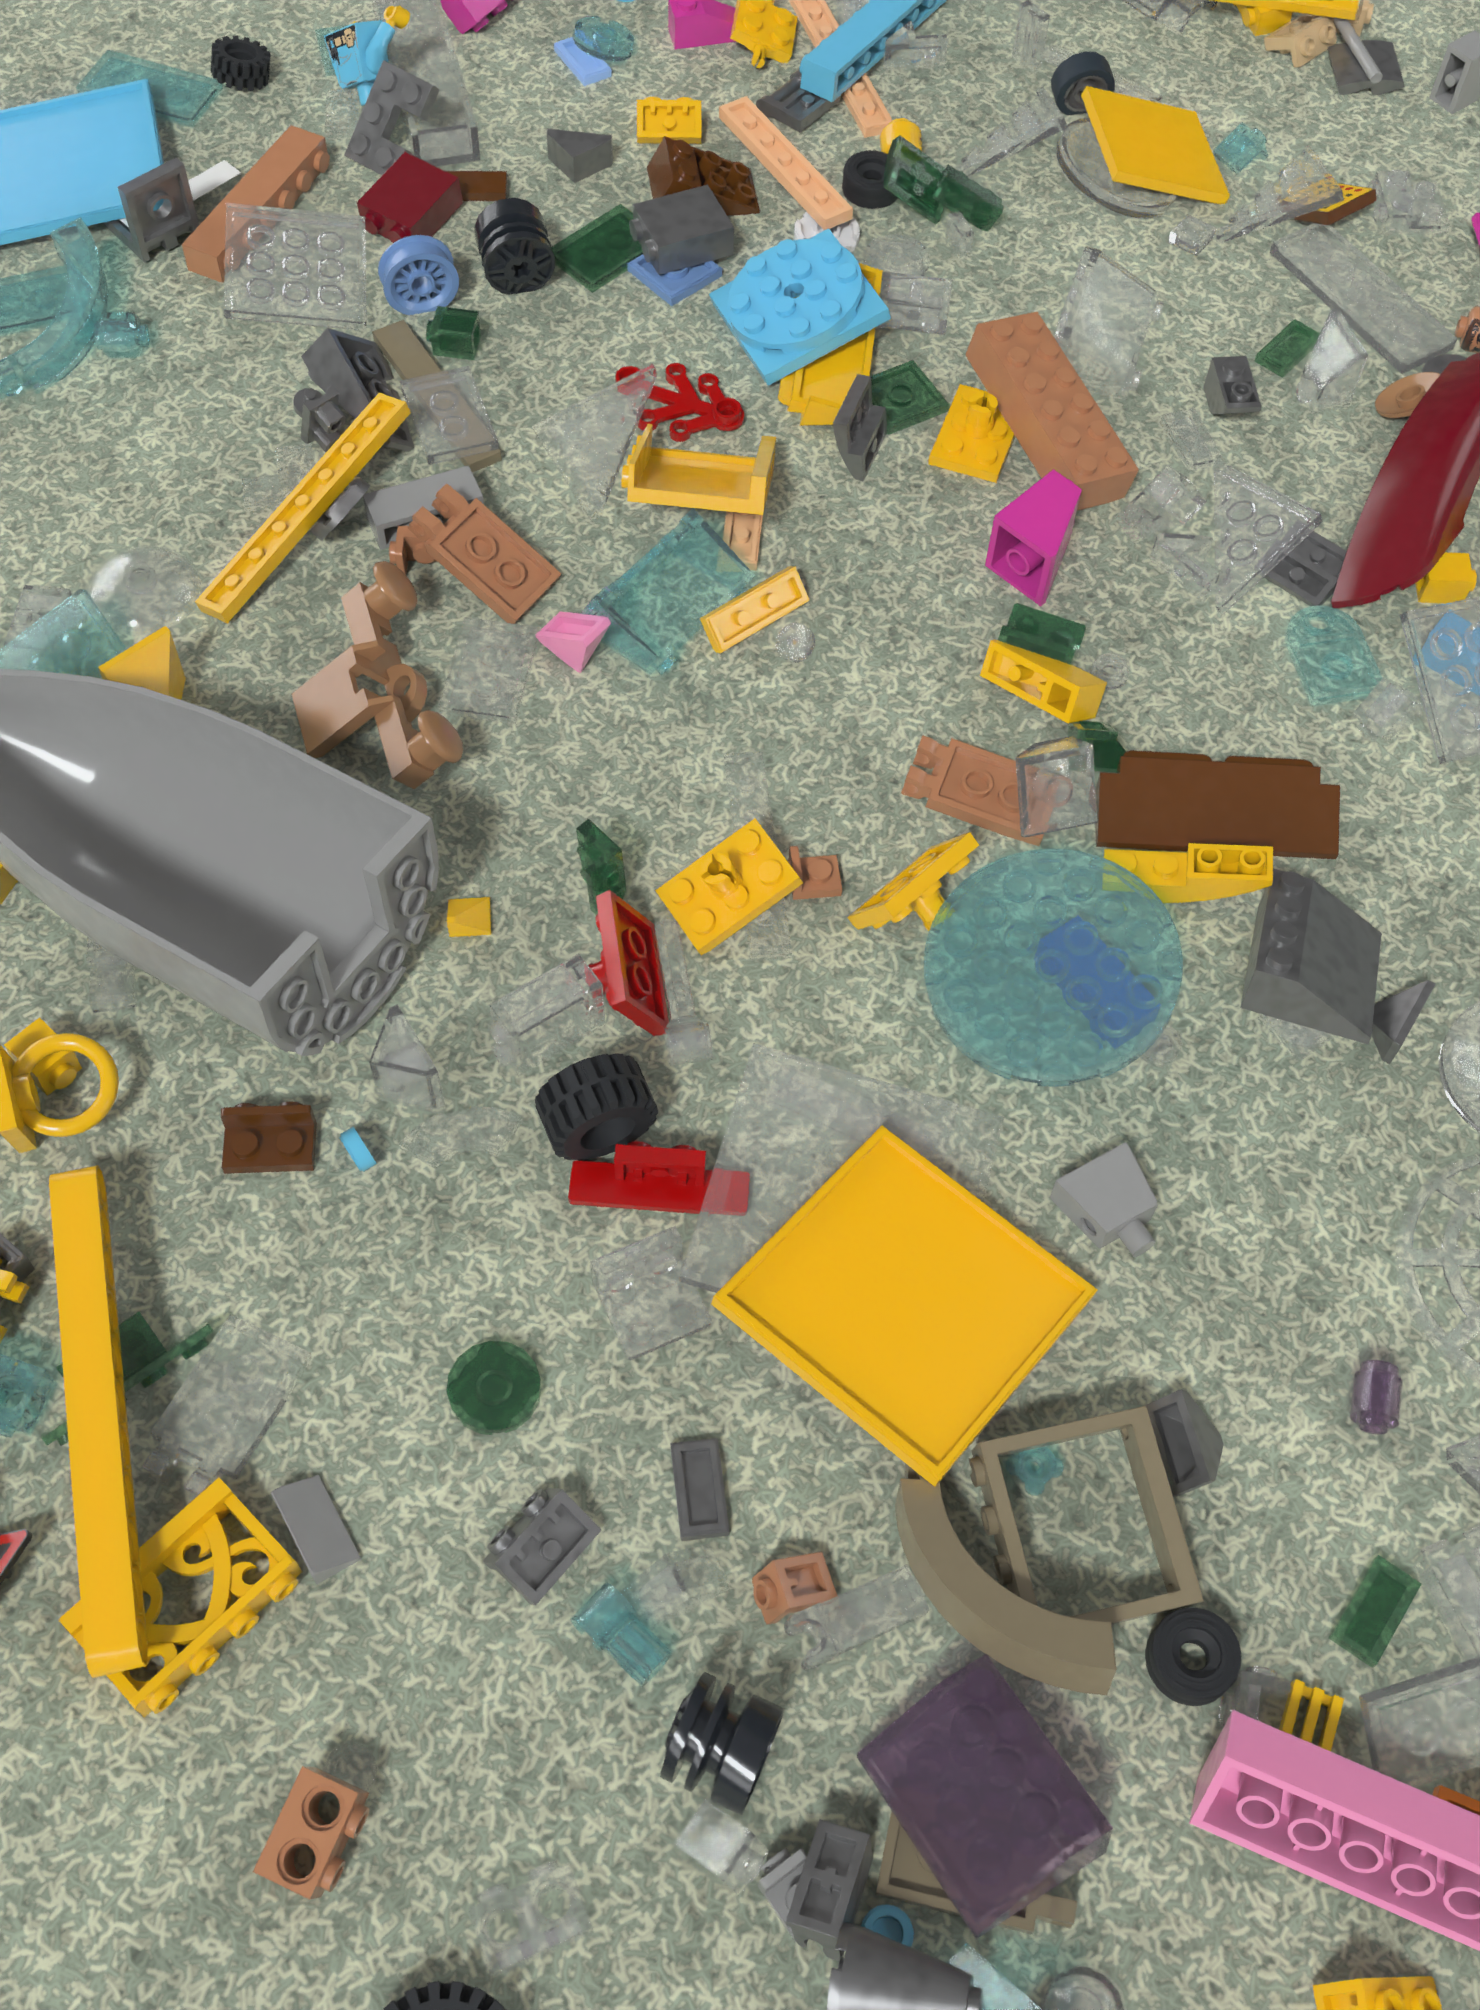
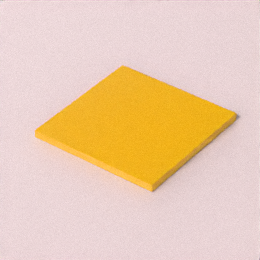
(905, 1302)

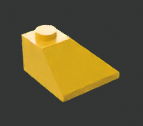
(149, 664)

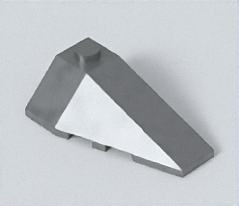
(356, 372)

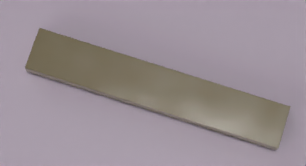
(412, 361)

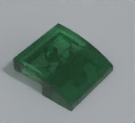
(913, 178)

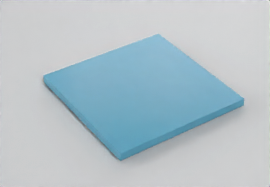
(70, 157)

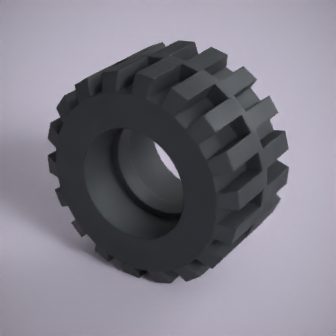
(596, 1106)

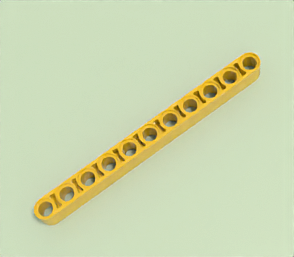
(97, 1426)

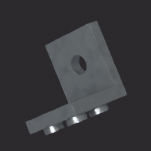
(160, 227)

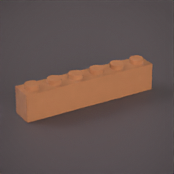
(272, 182)

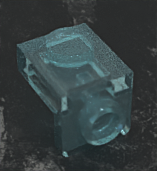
(1241, 148)

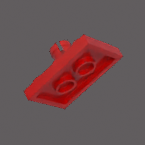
(630, 964)

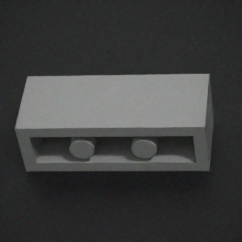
(397, 504)

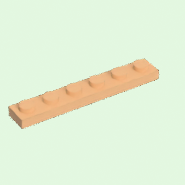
(786, 163)

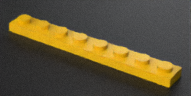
(302, 508)

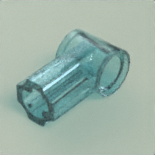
(618, 1631)

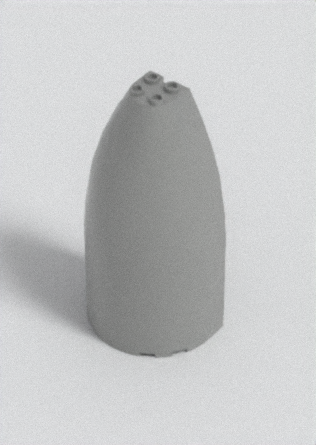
(211, 854)

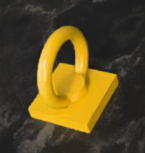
(20, 1099)

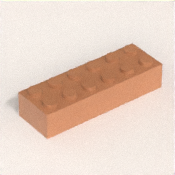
(1050, 407)

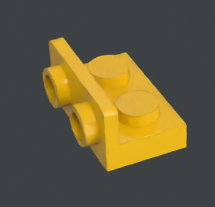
(669, 118)

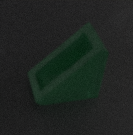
(1104, 740)

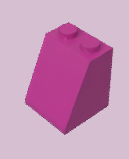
(1033, 535)

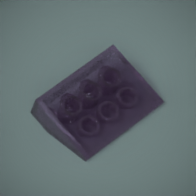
(985, 1796)

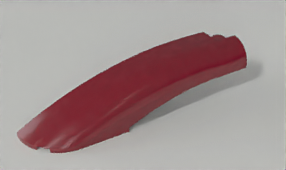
(1418, 492)

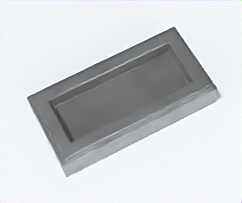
(699, 1489)

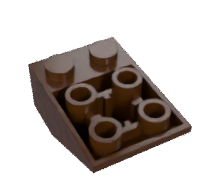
(683, 167)

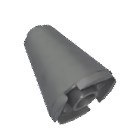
(895, 1977)

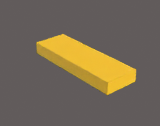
(754, 609)

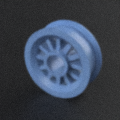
(418, 274)

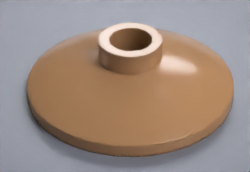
(1404, 395)

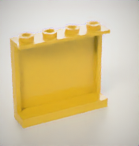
(699, 478)

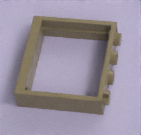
(1153, 1493)

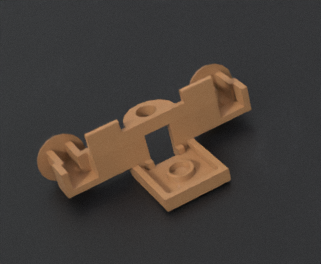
(334, 708)

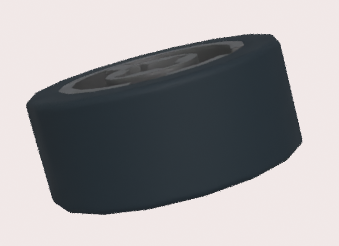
(1077, 73)

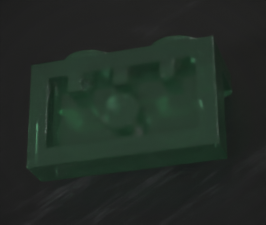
(969, 198)
(1043, 633)
(600, 863)

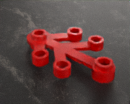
(721, 413)

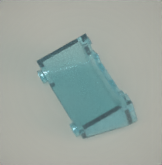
(667, 591)

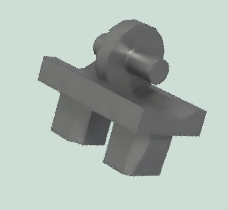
(319, 416)

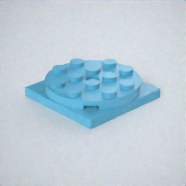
(788, 331)

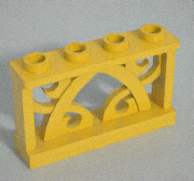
(199, 1526)

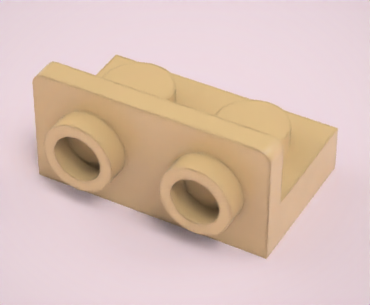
(1303, 37)

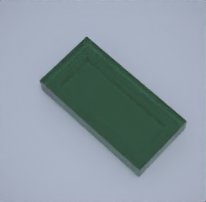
(1287, 348)
(1375, 1611)

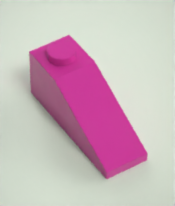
(699, 23)

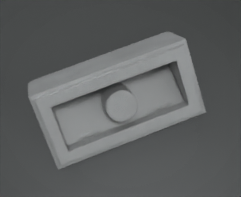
(316, 1527)

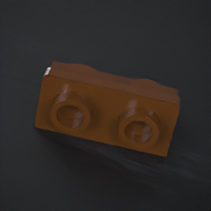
(268, 1138)

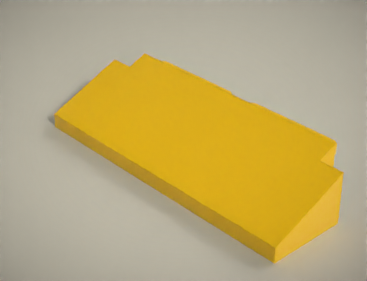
(824, 383)

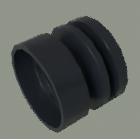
(514, 246)
(721, 1742)

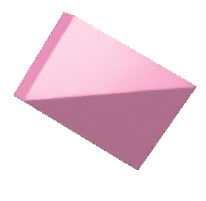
(573, 637)

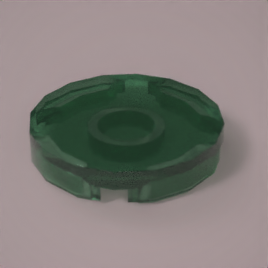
(494, 1387)

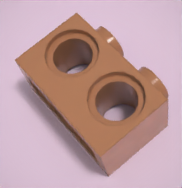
(301, 1825)

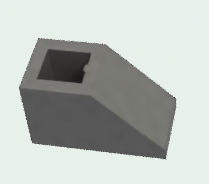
(1231, 386)

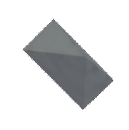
(1395, 1018)
(1186, 1442)

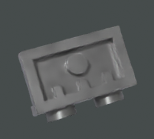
(541, 1543)

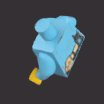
(361, 48)

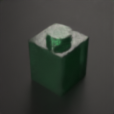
(454, 333)

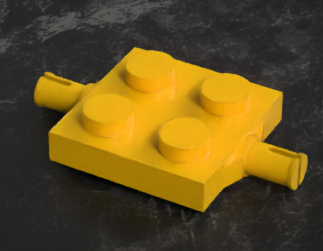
(764, 30)

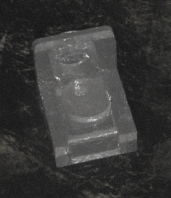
(723, 1847)

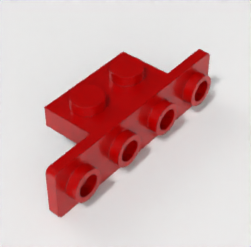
(643, 1179)

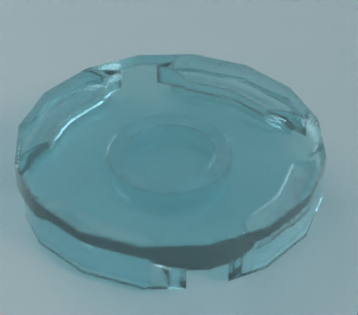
(603, 40)

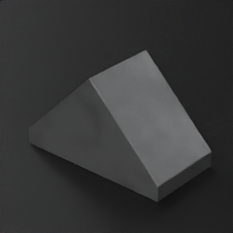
(579, 152)

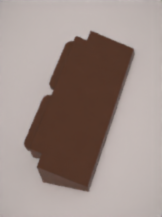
(1189, 798)

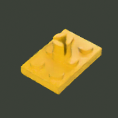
(973, 436)
(916, 886)
(728, 887)

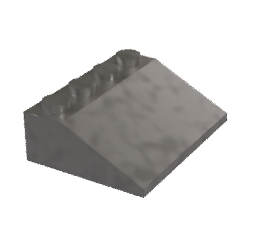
(1312, 960)

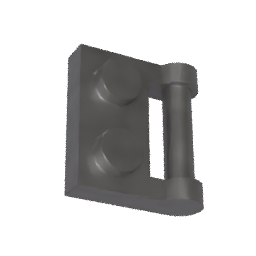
(794, 105)

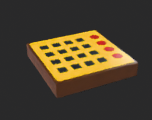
(1354, 200)

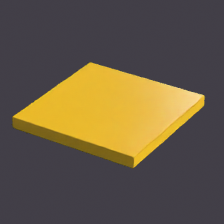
(1154, 146)

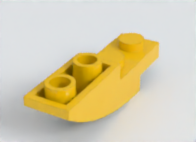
(1201, 873)

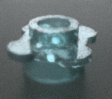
(1035, 1480)

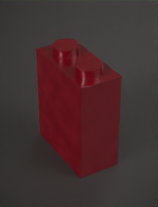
(410, 199)

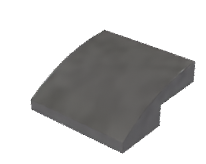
(1351, 76)
(859, 428)
(1310, 570)

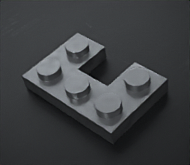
(390, 93)

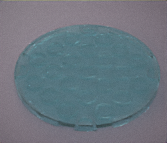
(1053, 967)

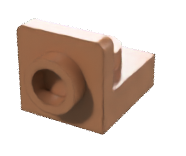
(408, 548)
(818, 874)
(792, 1585)

